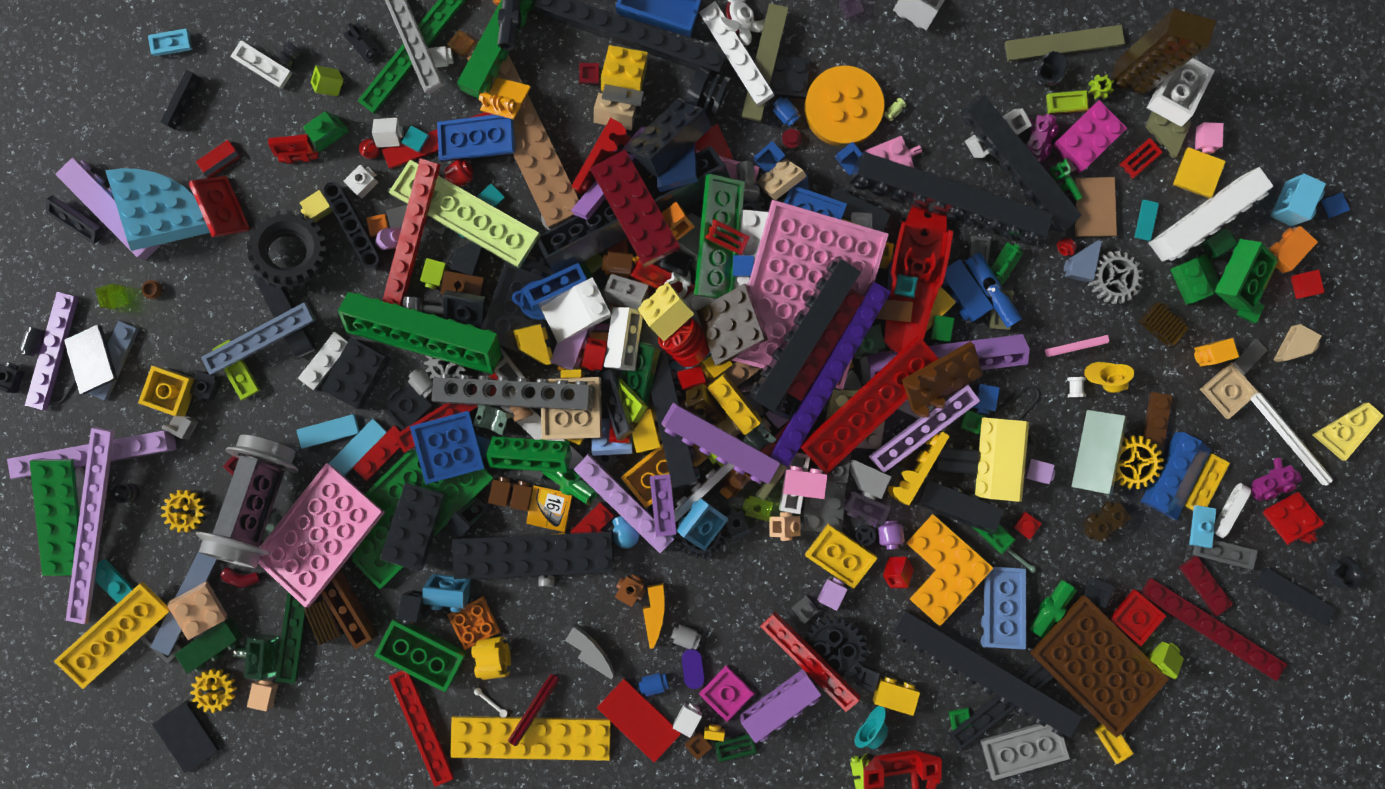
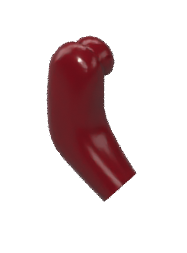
(239, 580)

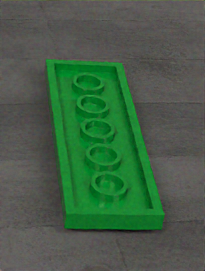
(715, 263)
(55, 513)

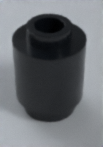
(31, 341)

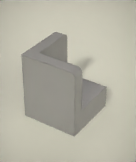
(181, 426)

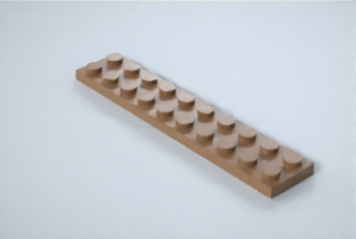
(539, 160)

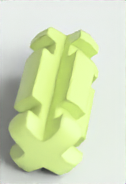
(894, 109)

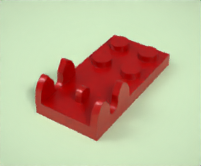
(605, 147)

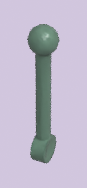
(1032, 569)

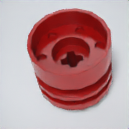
(687, 344)

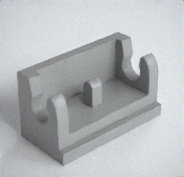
(625, 292)

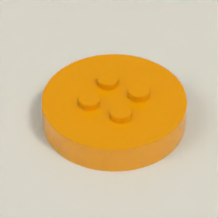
(844, 106)

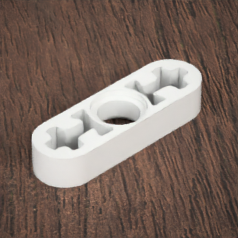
(1231, 510)

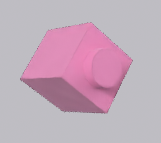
(1209, 137)

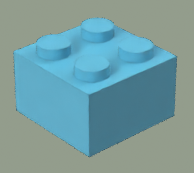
(1298, 200)

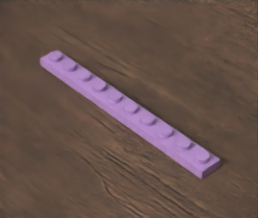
(90, 525)

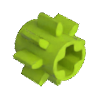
(1096, 85)

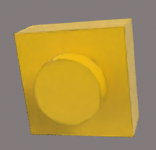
(714, 732)

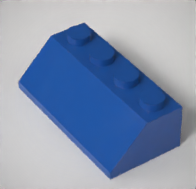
(1180, 471)

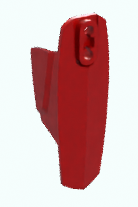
(920, 258)

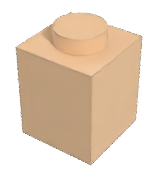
(262, 695)

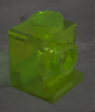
(765, 511)

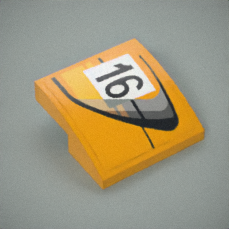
(549, 508)

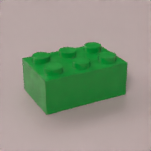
(1246, 275)

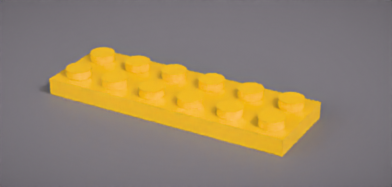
(112, 635)

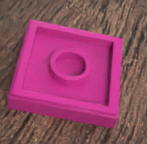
(726, 693)

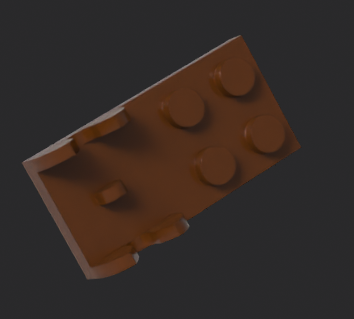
(941, 379)

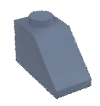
(1084, 263)

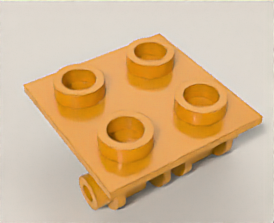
(504, 98)

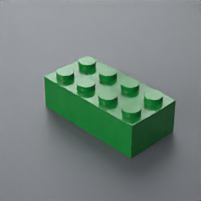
(421, 654)

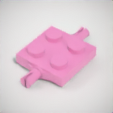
(895, 151)

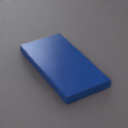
(475, 137)

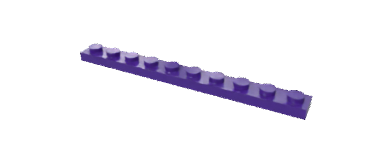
(829, 374)

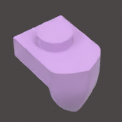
(388, 238)

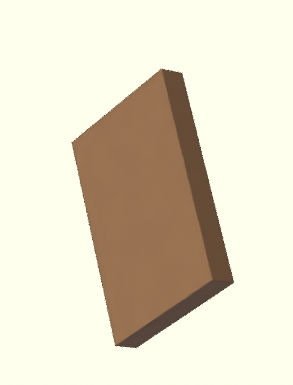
(1096, 207)

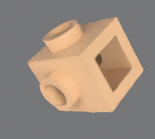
(785, 526)

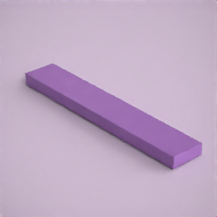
(594, 196)

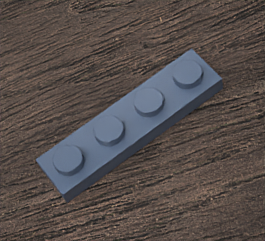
(119, 348)

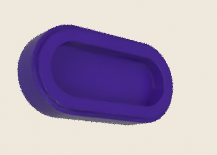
(692, 668)

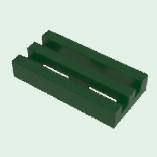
(738, 754)

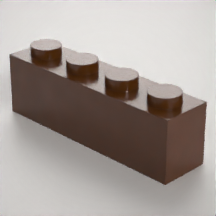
(349, 611)

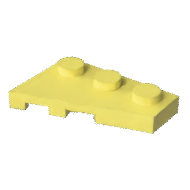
(1349, 430)

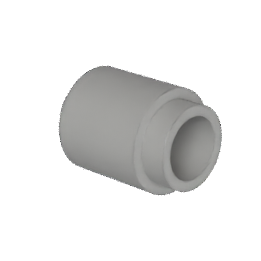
(421, 382)
(685, 637)

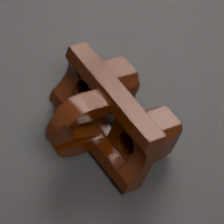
(733, 483)

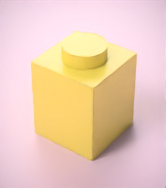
(316, 206)

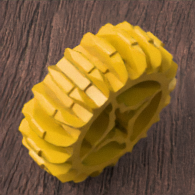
(1144, 461)

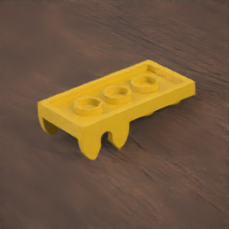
(915, 478)

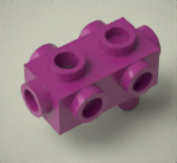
(1041, 136)
(1275, 482)

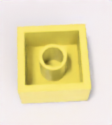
(665, 311)

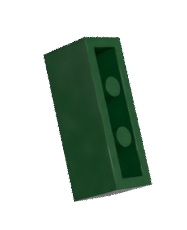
(209, 646)

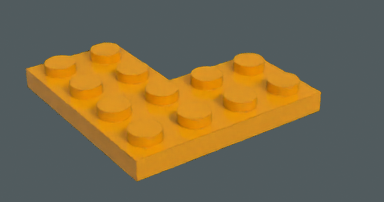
(956, 573)

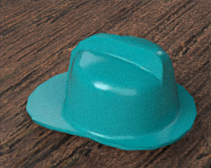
(873, 731)

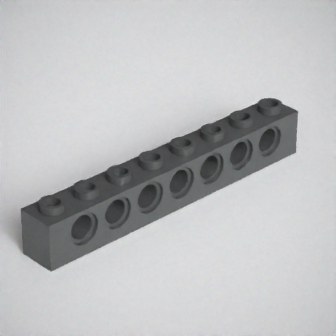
(443, 392)

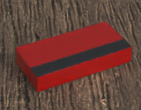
(218, 159)

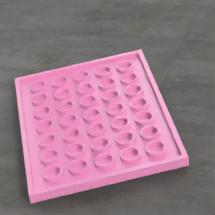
(793, 259)

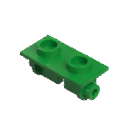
(1006, 262)

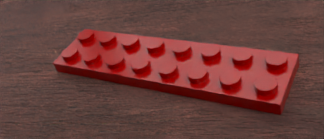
(866, 408)

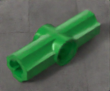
(572, 485)
(1052, 609)

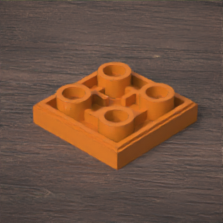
(474, 623)

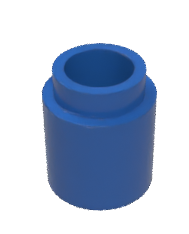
(786, 111)
(653, 684)

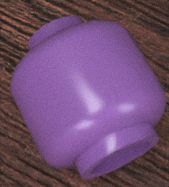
(891, 535)

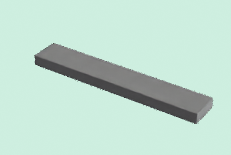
(415, 45)

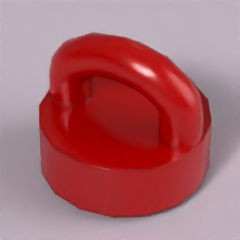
(368, 149)

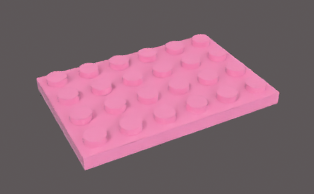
(318, 535)

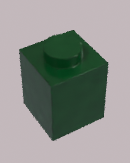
(1219, 243)

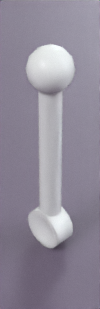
(503, 712)

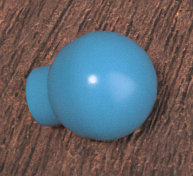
(624, 534)

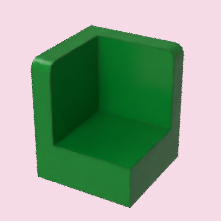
(941, 328)

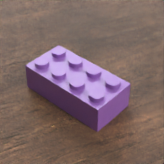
(779, 706)

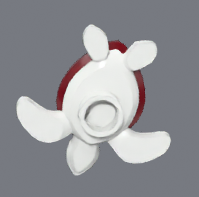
(741, 20)

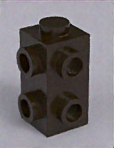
(704, 405)
(1101, 524)

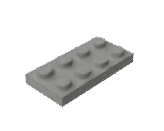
(1023, 750)

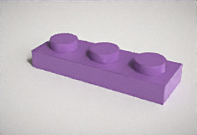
(663, 505)

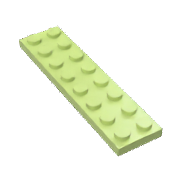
(472, 218)

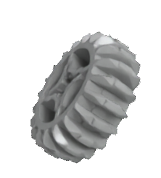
(1130, 269)

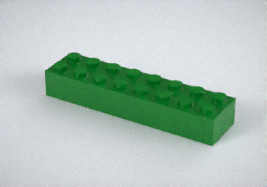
(420, 332)

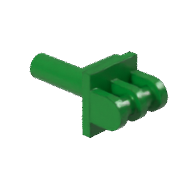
(1069, 182)

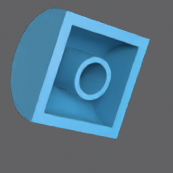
(701, 524)
(446, 592)

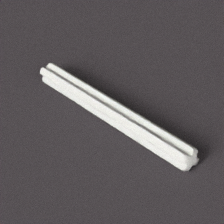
(1291, 439)

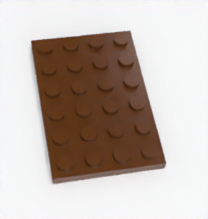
(1099, 666)

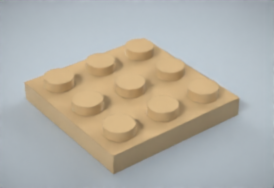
(573, 423)

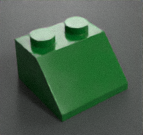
(1195, 279)

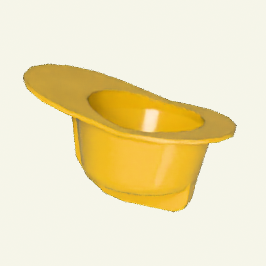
(1111, 376)

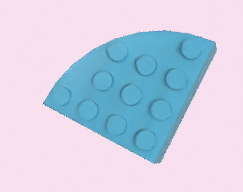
(154, 208)

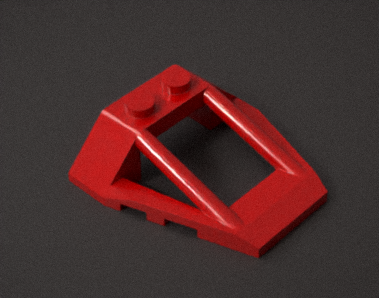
(912, 762)

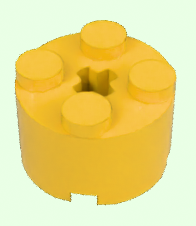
(491, 658)

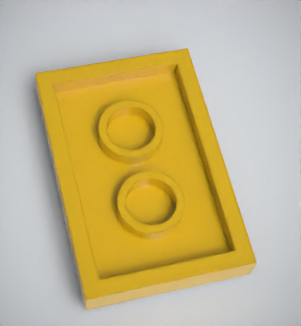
(841, 556)

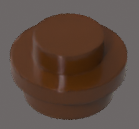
(151, 289)

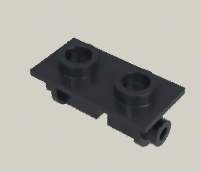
(362, 42)

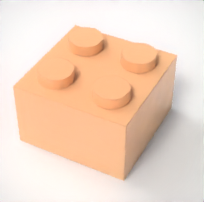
(197, 610)

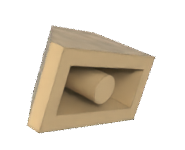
(1298, 343)

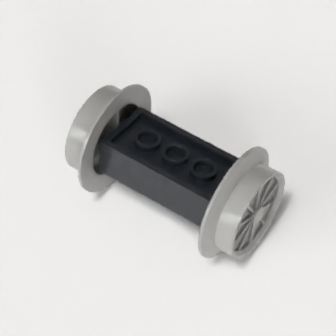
(248, 501)

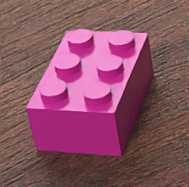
(1089, 136)

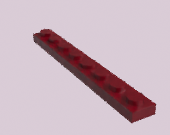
(1213, 629)

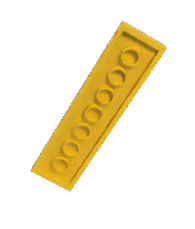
(543, 740)

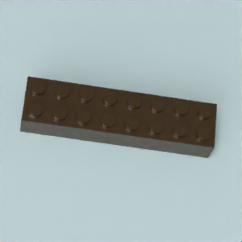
(1162, 51)

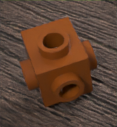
(627, 596)

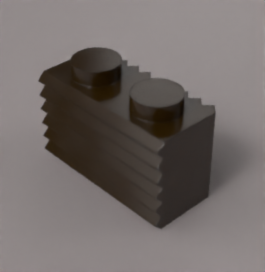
(1163, 324)
(323, 622)

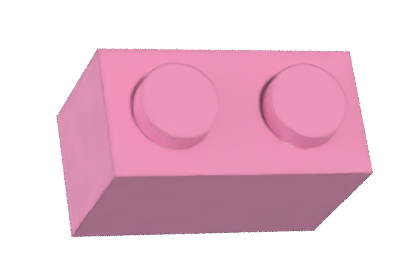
(805, 483)

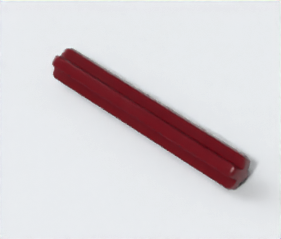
(533, 710)

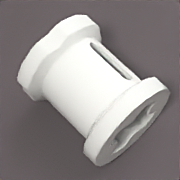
(1076, 386)

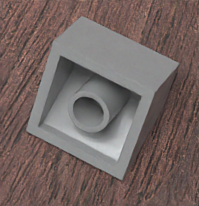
(918, 11)
(868, 480)

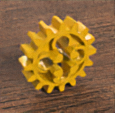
(190, 519)
(221, 697)

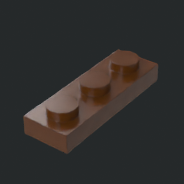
(1157, 419)

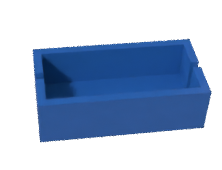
(670, 15)

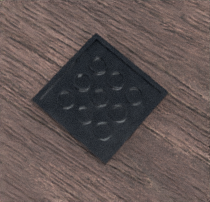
(505, 315)

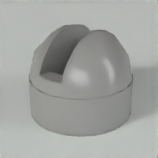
(546, 582)

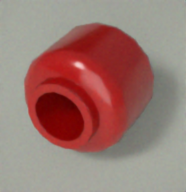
(459, 173)

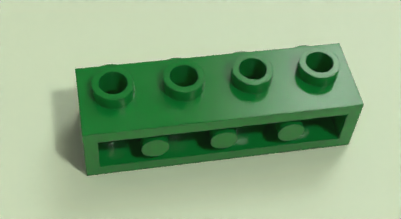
(529, 454)

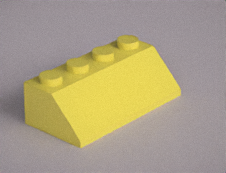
(1002, 459)

